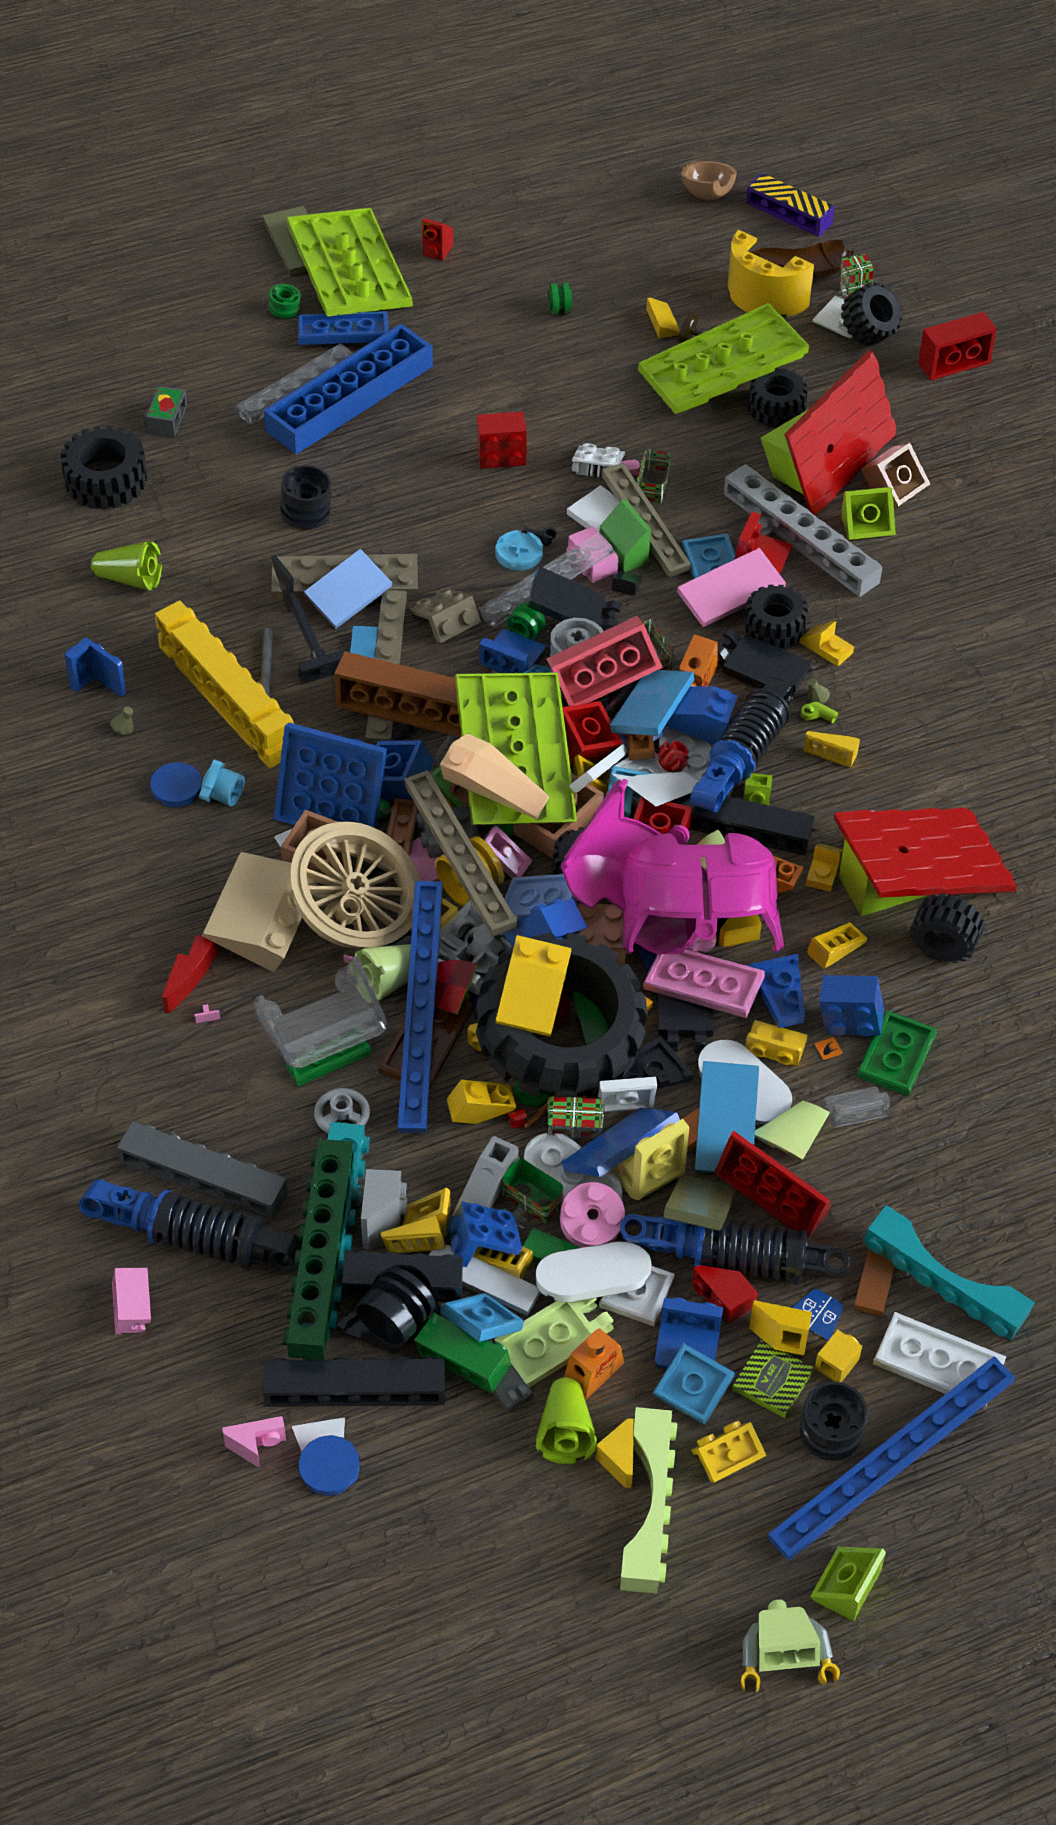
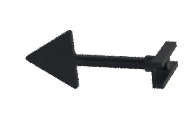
(320, 663)

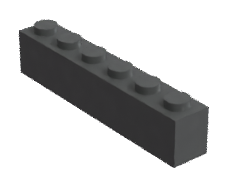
(202, 1170)

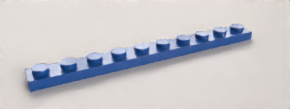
(420, 1007)
(890, 1458)

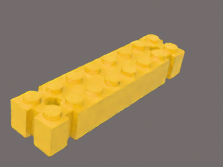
(223, 681)

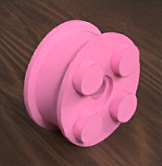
(591, 1199)

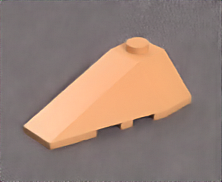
(489, 773)

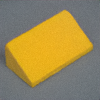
(662, 318)

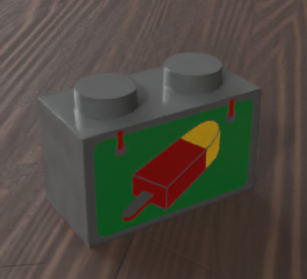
(165, 411)

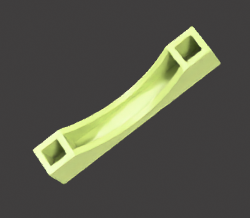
(643, 1553)

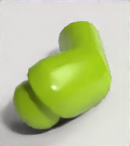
(817, 710)

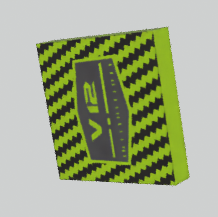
(772, 1379)

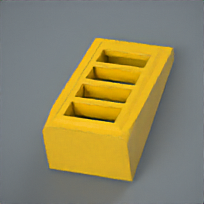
(832, 747)
(825, 955)
(415, 1237)
(524, 1261)

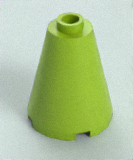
(130, 565)
(566, 1424)

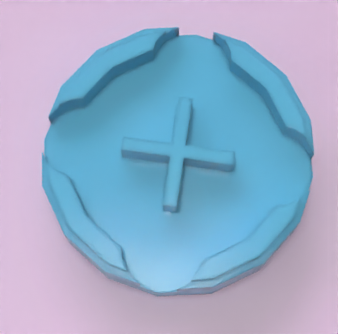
(518, 550)

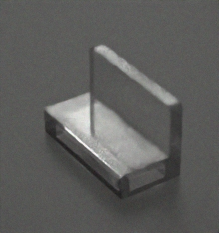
(857, 1106)

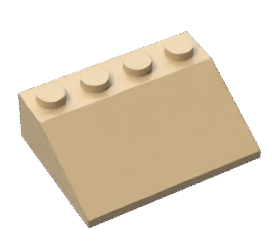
(256, 911)

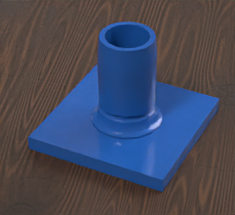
(328, 777)

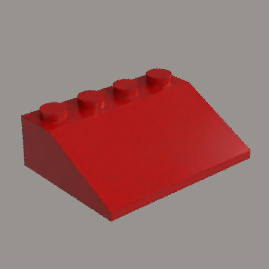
(771, 1185)

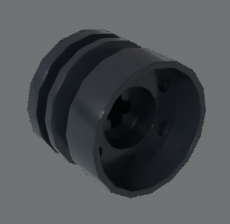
(305, 497)
(395, 1306)
(839, 1407)

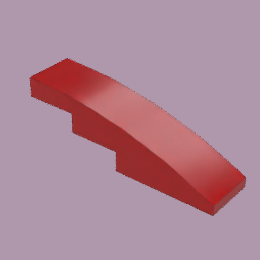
(188, 971)

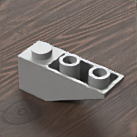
(487, 1177)

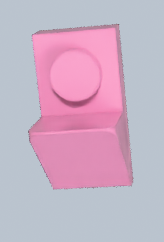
(511, 857)
(247, 1436)

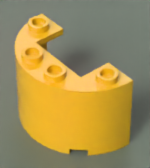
(759, 282)

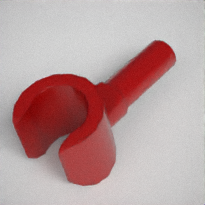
(517, 1118)

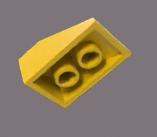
(533, 985)

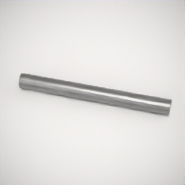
(266, 659)

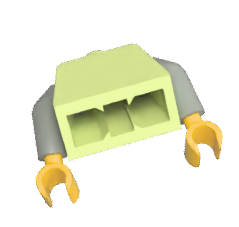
(786, 1641)

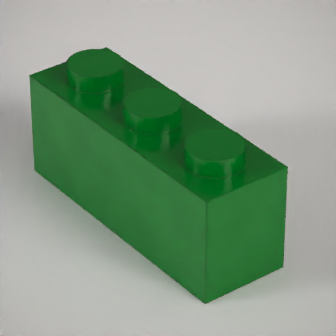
(475, 1361)

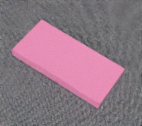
(728, 587)
(705, 981)

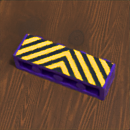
(790, 204)

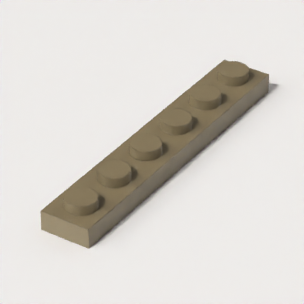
(661, 541)

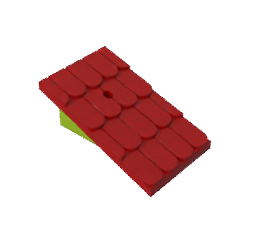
(834, 437)
(916, 854)

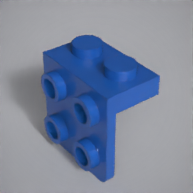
(91, 661)
(483, 1227)
(689, 1324)

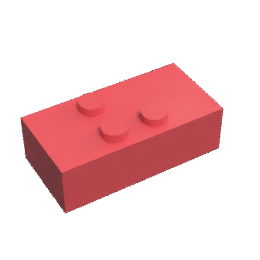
(605, 662)

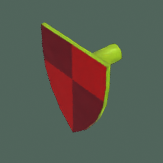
(453, 984)

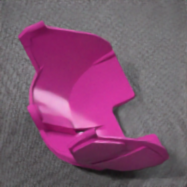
(596, 870)
(667, 882)

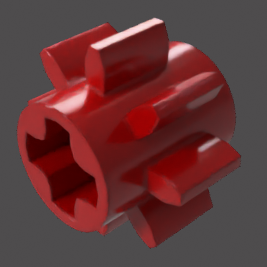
(673, 756)

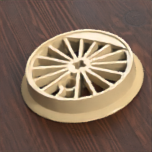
(354, 887)

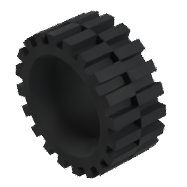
(104, 486)

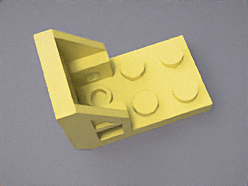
(655, 1161)

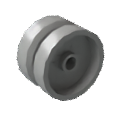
(572, 632)

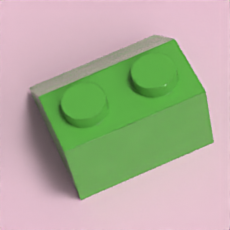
(627, 536)

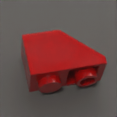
(436, 239)
(725, 1289)

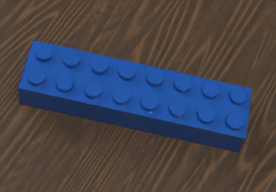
(348, 388)

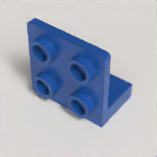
(510, 652)

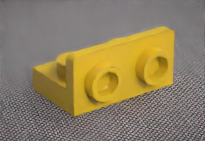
(776, 1043)
(729, 1451)

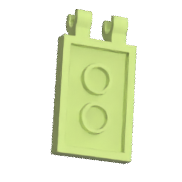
(551, 1337)

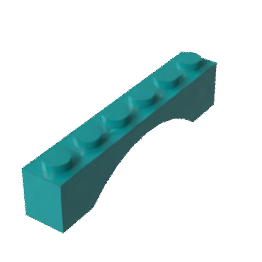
(996, 1306)

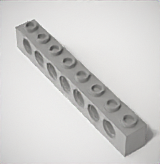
(803, 530)

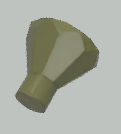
(816, 692)
(123, 722)

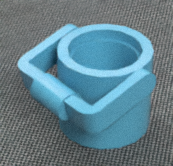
(222, 784)

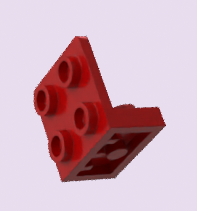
(751, 539)

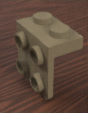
(448, 613)

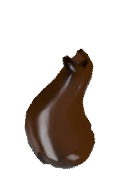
(824, 256)

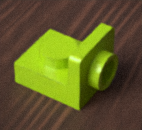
(758, 788)

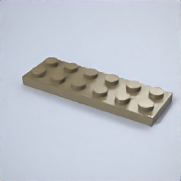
(307, 570)

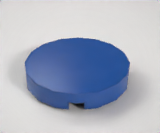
(176, 784)
(329, 1465)

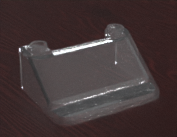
(327, 1024)

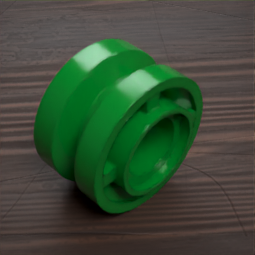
(560, 298)
(284, 301)
(526, 621)

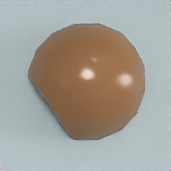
(708, 179)

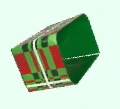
(536, 1180)

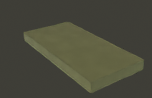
(279, 232)
(700, 1202)

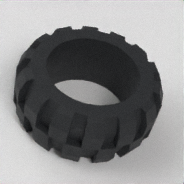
(561, 1069)

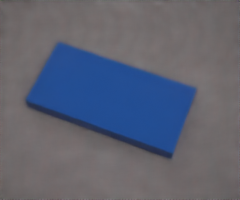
(342, 328)
(618, 1142)

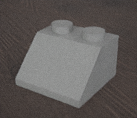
(382, 1204)

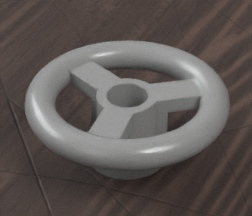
(341, 1108)

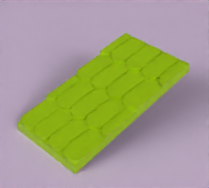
(349, 262)
(723, 358)
(526, 724)

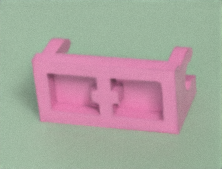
(131, 1300)

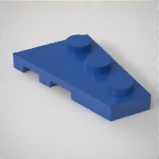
(782, 990)

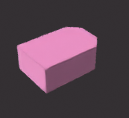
(633, 466)

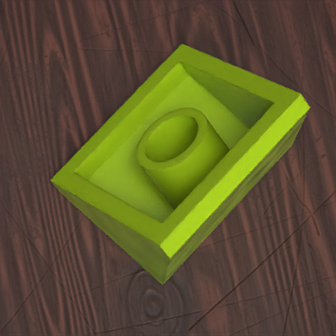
(868, 513)
(849, 1579)

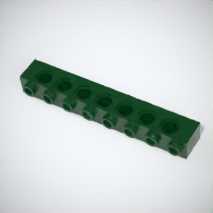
(312, 1340)

